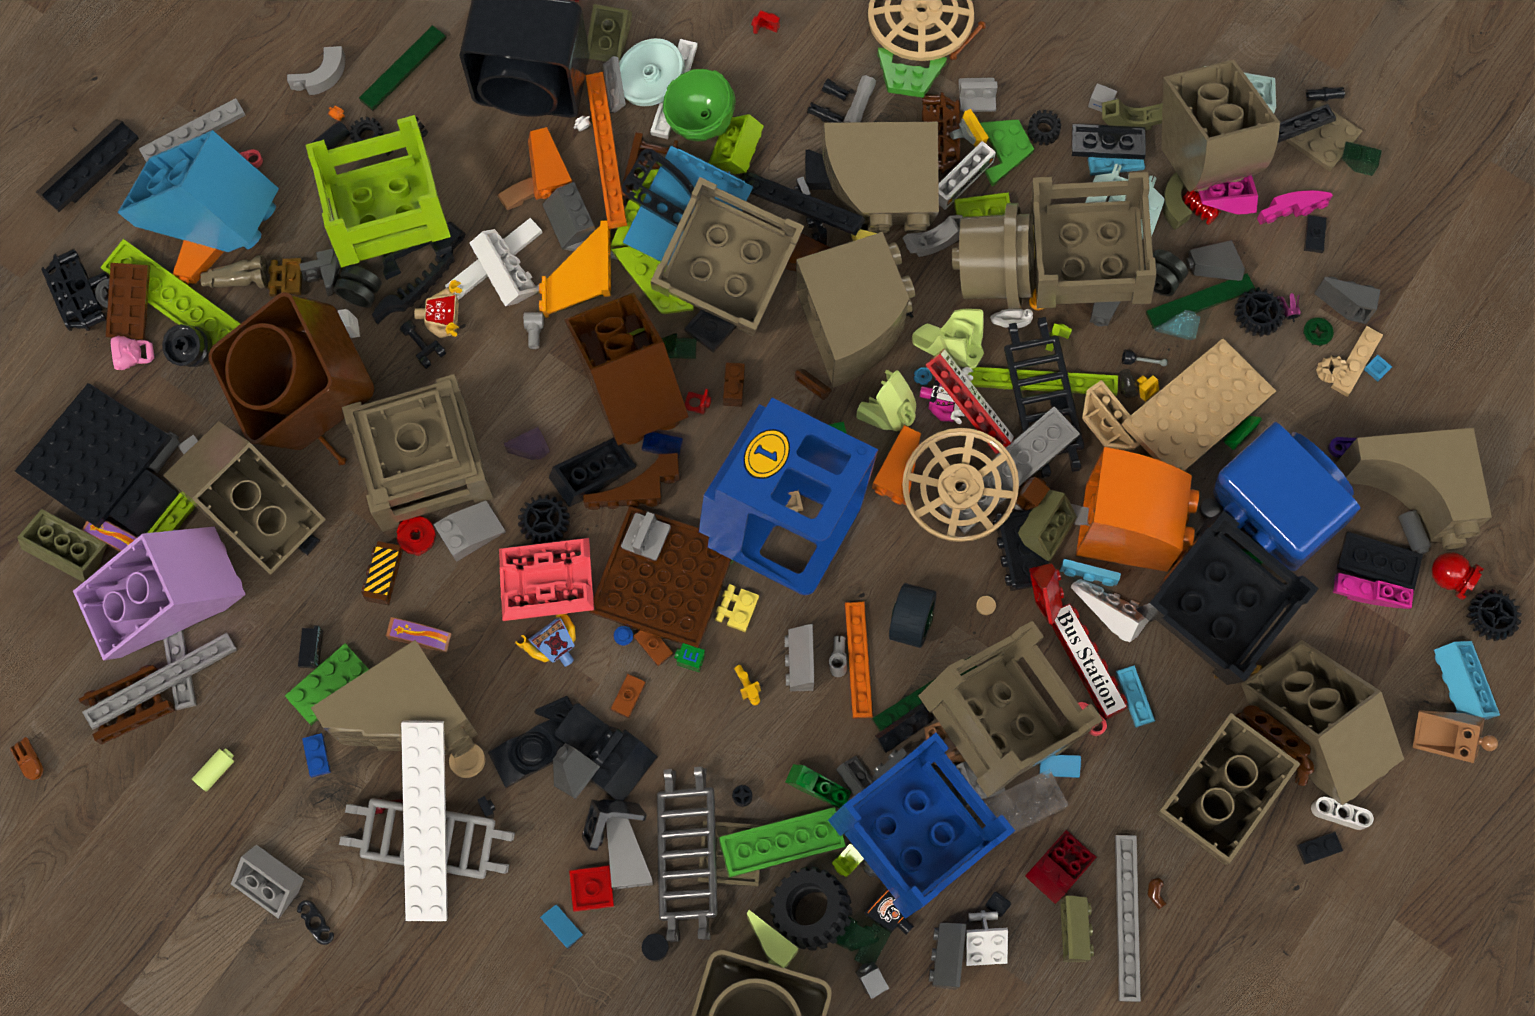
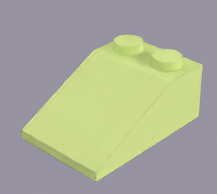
(775, 946)

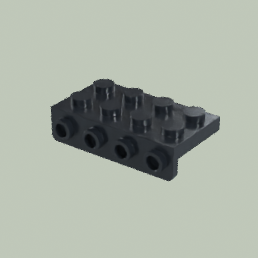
(1016, 556)

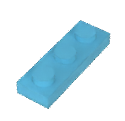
(1090, 572)

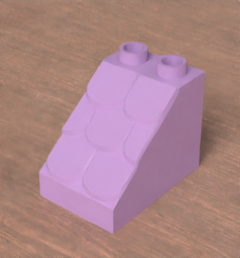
(157, 589)

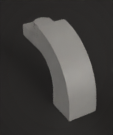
(322, 78)
(934, 239)

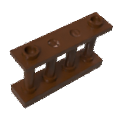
(638, 146)
(126, 724)

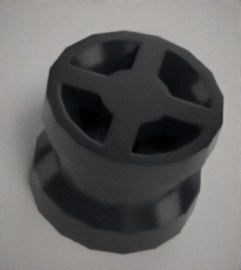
(742, 791)

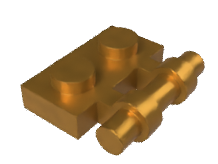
(291, 277)

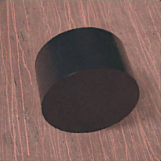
(655, 947)

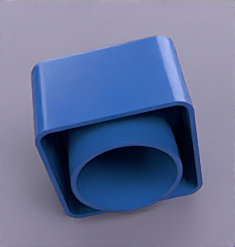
(1286, 495)

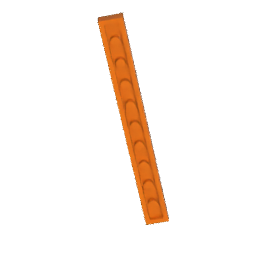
(606, 150)

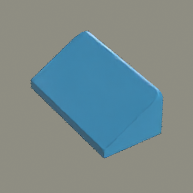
(1062, 765)
(561, 926)

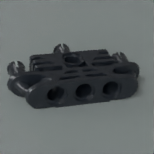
(62, 291)

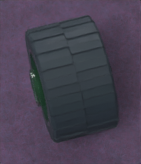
(912, 615)

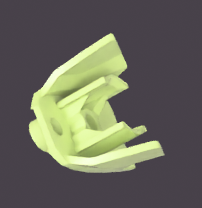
(959, 337)
(892, 404)

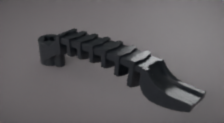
(394, 304)

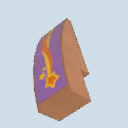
(110, 534)
(426, 636)

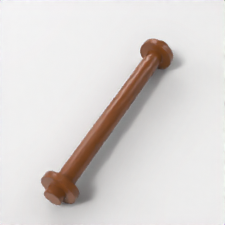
(982, 25)
(342, 461)

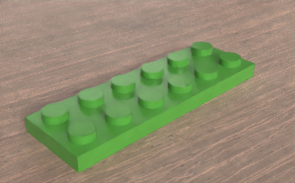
(780, 842)

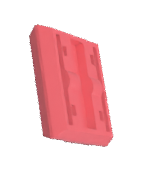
(546, 580)

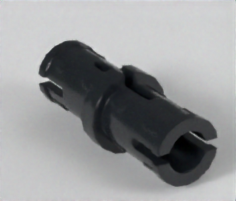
(1325, 94)
(824, 114)

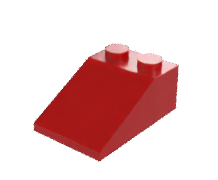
(1047, 591)

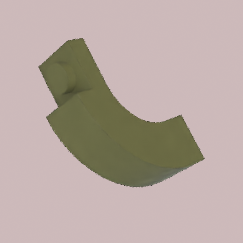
(1117, 114)
(1173, 207)

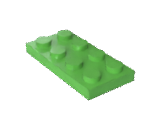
(326, 679)

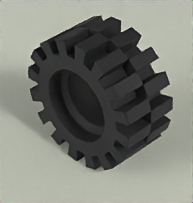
(364, 125)
(1041, 136)

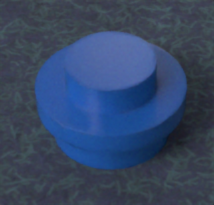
(623, 635)

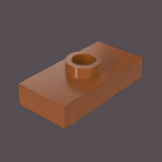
(653, 646)
(628, 696)

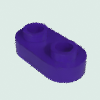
(1343, 443)

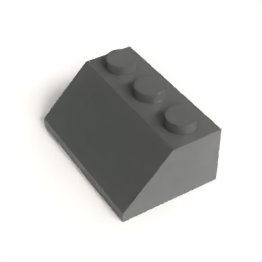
(568, 215)
(947, 955)

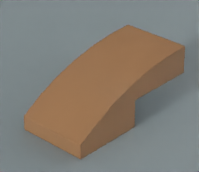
(517, 193)

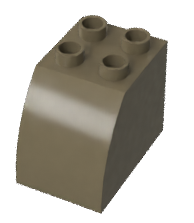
(1216, 126)
(885, 172)
(854, 303)
(1226, 788)

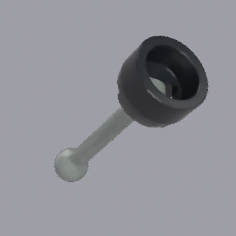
(1130, 357)

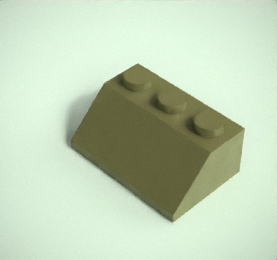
(1048, 524)
(1076, 929)

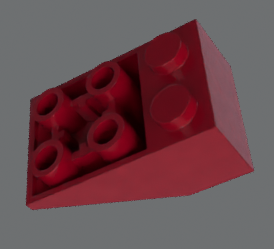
(1060, 867)

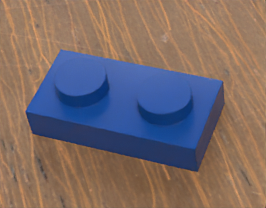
(316, 755)

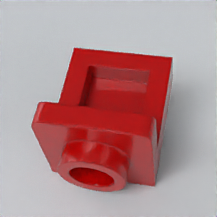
(765, 20)

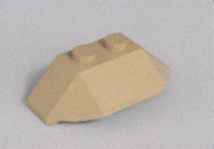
(1104, 417)

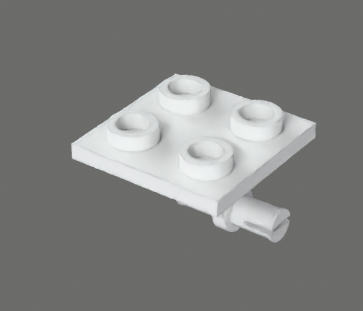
(986, 945)

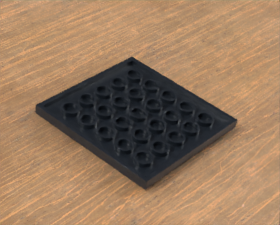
(93, 455)

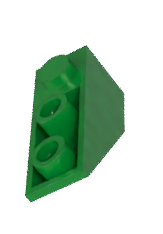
(817, 786)

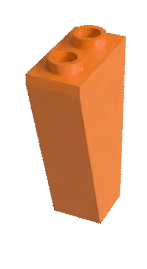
(546, 164)
(890, 477)

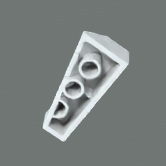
(503, 268)

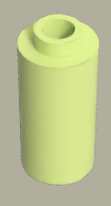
(213, 769)

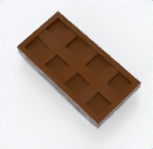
(127, 301)

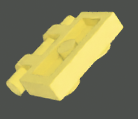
(742, 611)

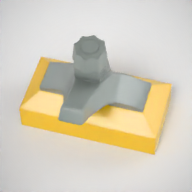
(970, 129)

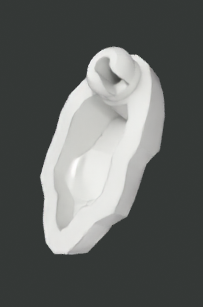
(1009, 316)

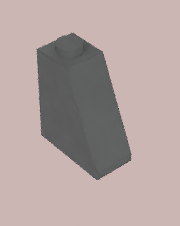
(1216, 261)

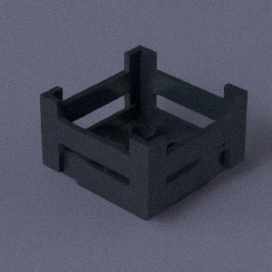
(1225, 599)

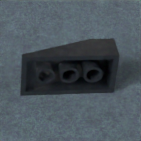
(590, 471)

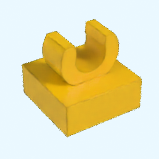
(1148, 387)

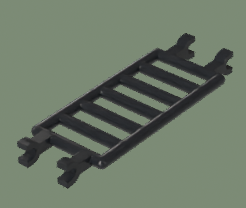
(1062, 374)

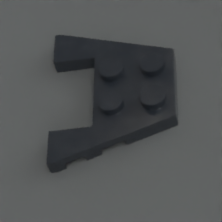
(390, 266)

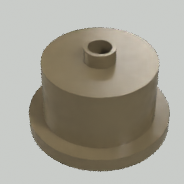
(996, 256)

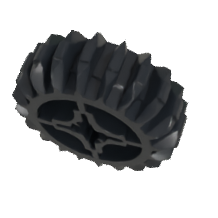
(1254, 300)
(553, 508)
(1509, 616)

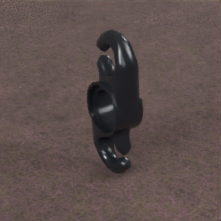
(316, 932)

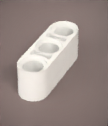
(1352, 813)

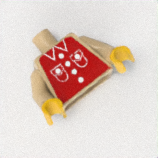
(441, 311)

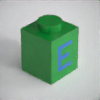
(690, 657)

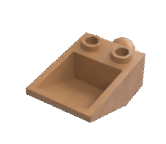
(1445, 735)

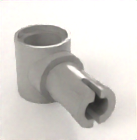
(533, 324)
(838, 656)

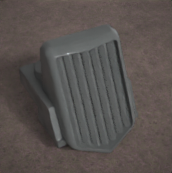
(325, 267)

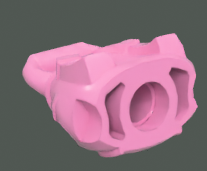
(128, 352)

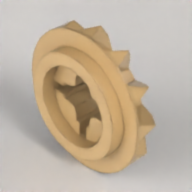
(1339, 372)

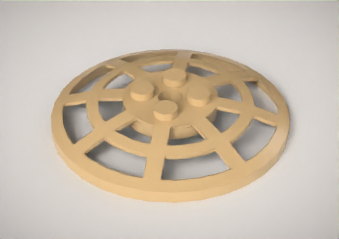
(921, 21)
(960, 473)

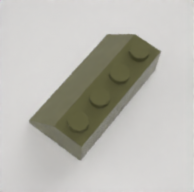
(62, 545)

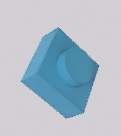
(1377, 368)

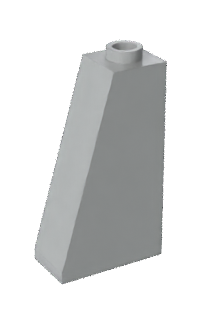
(625, 856)

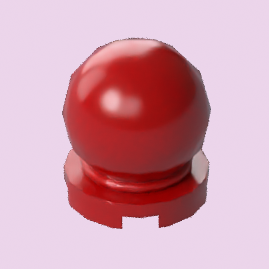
(1454, 572)

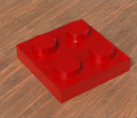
(591, 888)

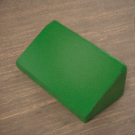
(1242, 431)

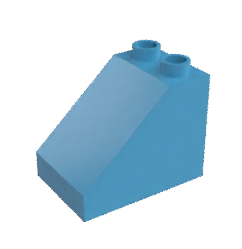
(201, 195)

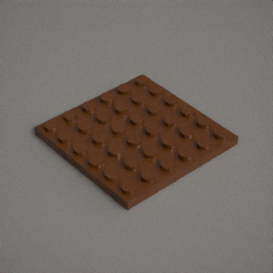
(663, 595)

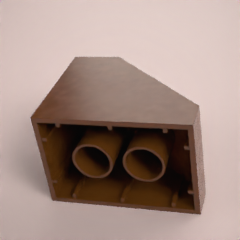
(627, 371)

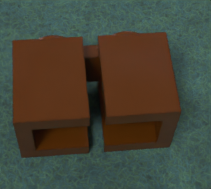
(734, 384)
(1031, 493)

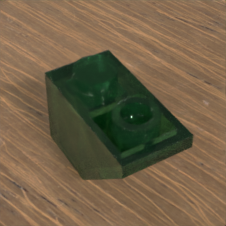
(1361, 158)
(857, 936)

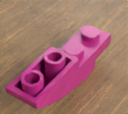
(1295, 202)
(1373, 593)

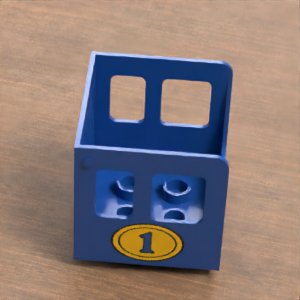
(776, 456)

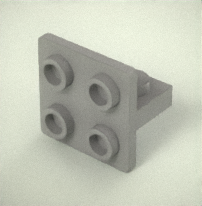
(977, 94)
(646, 536)

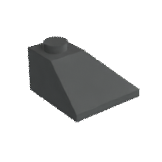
(572, 770)

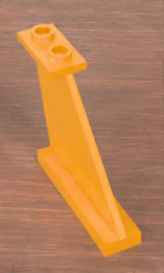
(581, 275)

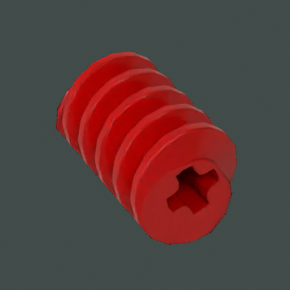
(1193, 199)

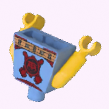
(552, 641)

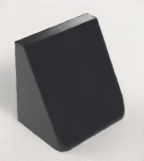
(998, 903)

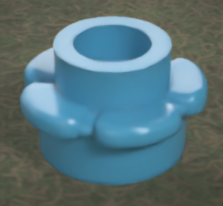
(922, 371)

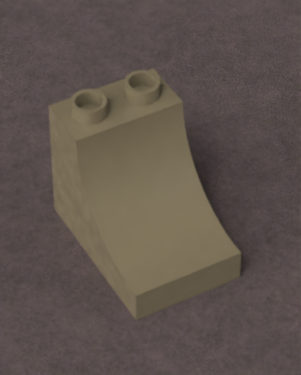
(1428, 473)

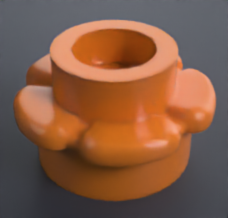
(336, 113)

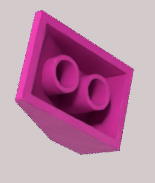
(1232, 197)

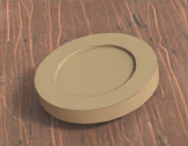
(469, 763)

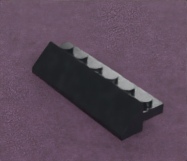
(88, 166)

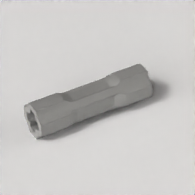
(861, 99)

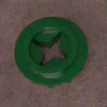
(1323, 326)

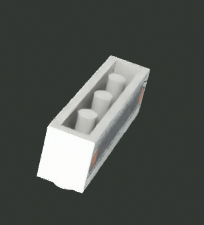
(965, 174)

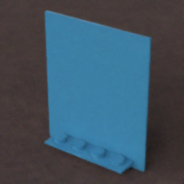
(651, 233)

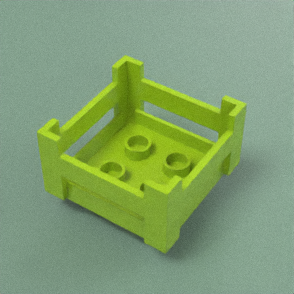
(380, 204)

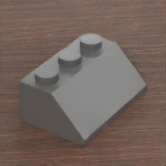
(800, 658)
(266, 881)

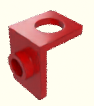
(704, 399)

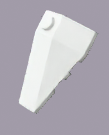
(1114, 612)

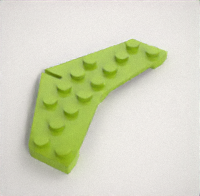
(641, 266)

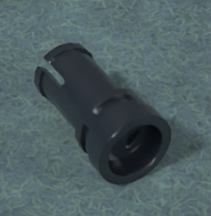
(831, 88)

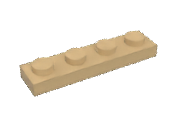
(1358, 359)

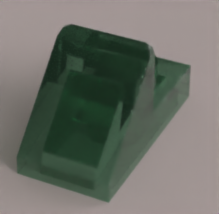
(680, 347)

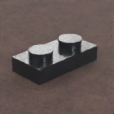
(1319, 848)

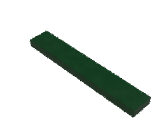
(402, 68)
(1200, 300)

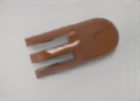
(27, 759)

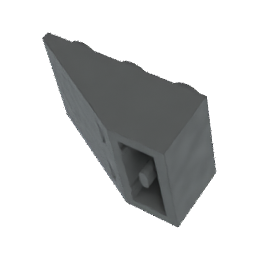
(1349, 299)

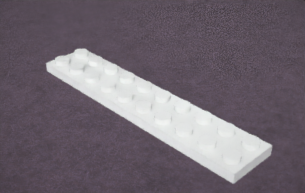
(424, 820)

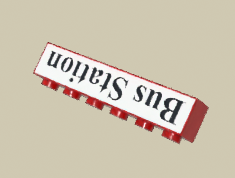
(968, 398)
(1087, 663)

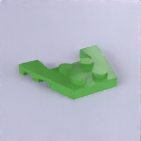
(906, 78)
(1010, 145)

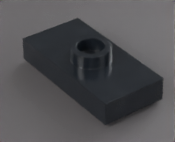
(1315, 234)

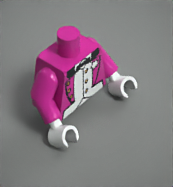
(941, 403)

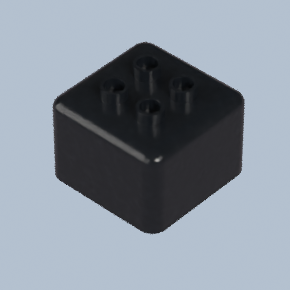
(526, 56)

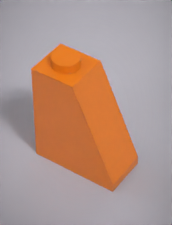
(194, 260)

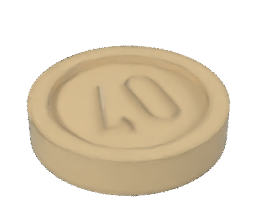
(986, 605)

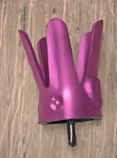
(1292, 312)

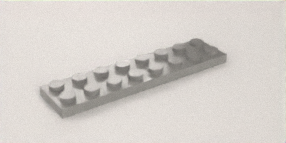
(1030, 453)

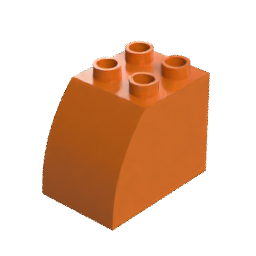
(1137, 511)

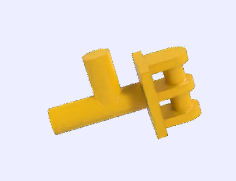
(750, 690)

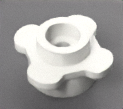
(582, 123)

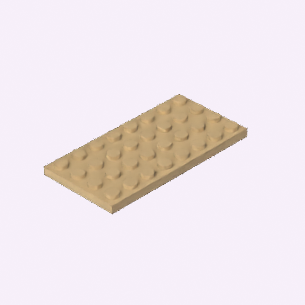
(1199, 407)

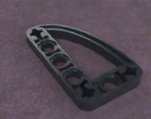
(655, 199)

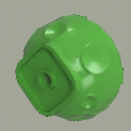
(692, 97)

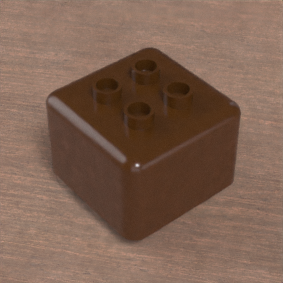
(290, 372)

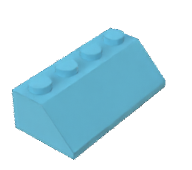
(1466, 680)

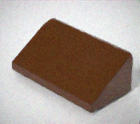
(812, 384)

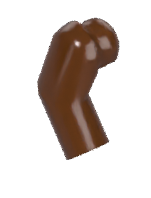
(1154, 891)

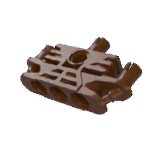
(948, 123)
(1282, 738)

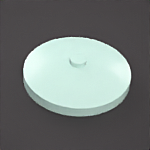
(649, 70)

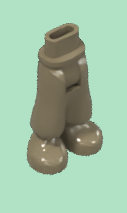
(237, 274)

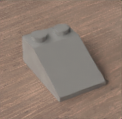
(469, 529)

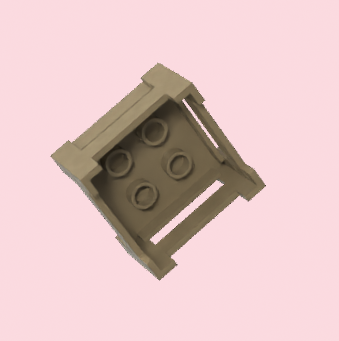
(1092, 247)
(726, 257)
(417, 449)
(998, 713)

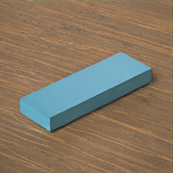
(1105, 165)
(1135, 695)

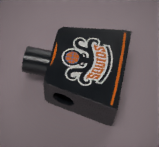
(887, 915)

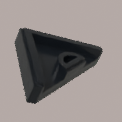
(555, 710)

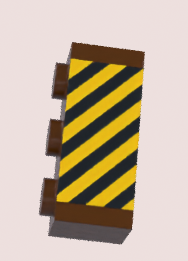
(382, 573)

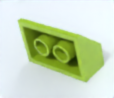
(737, 145)

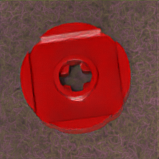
(417, 546)

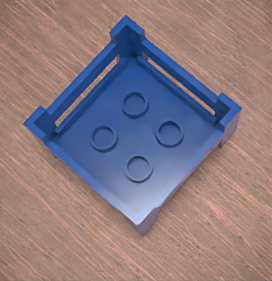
(917, 828)

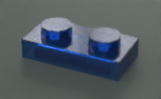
(662, 444)

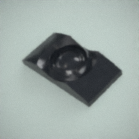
(526, 753)

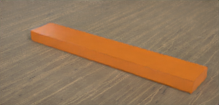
(858, 660)

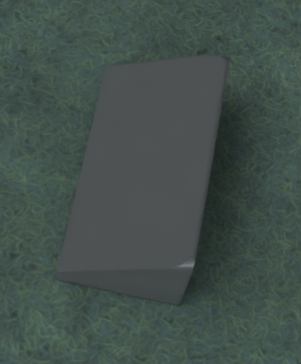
(854, 775)

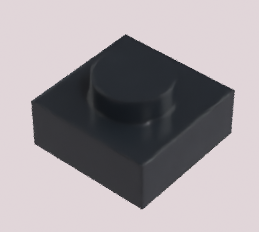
(487, 807)

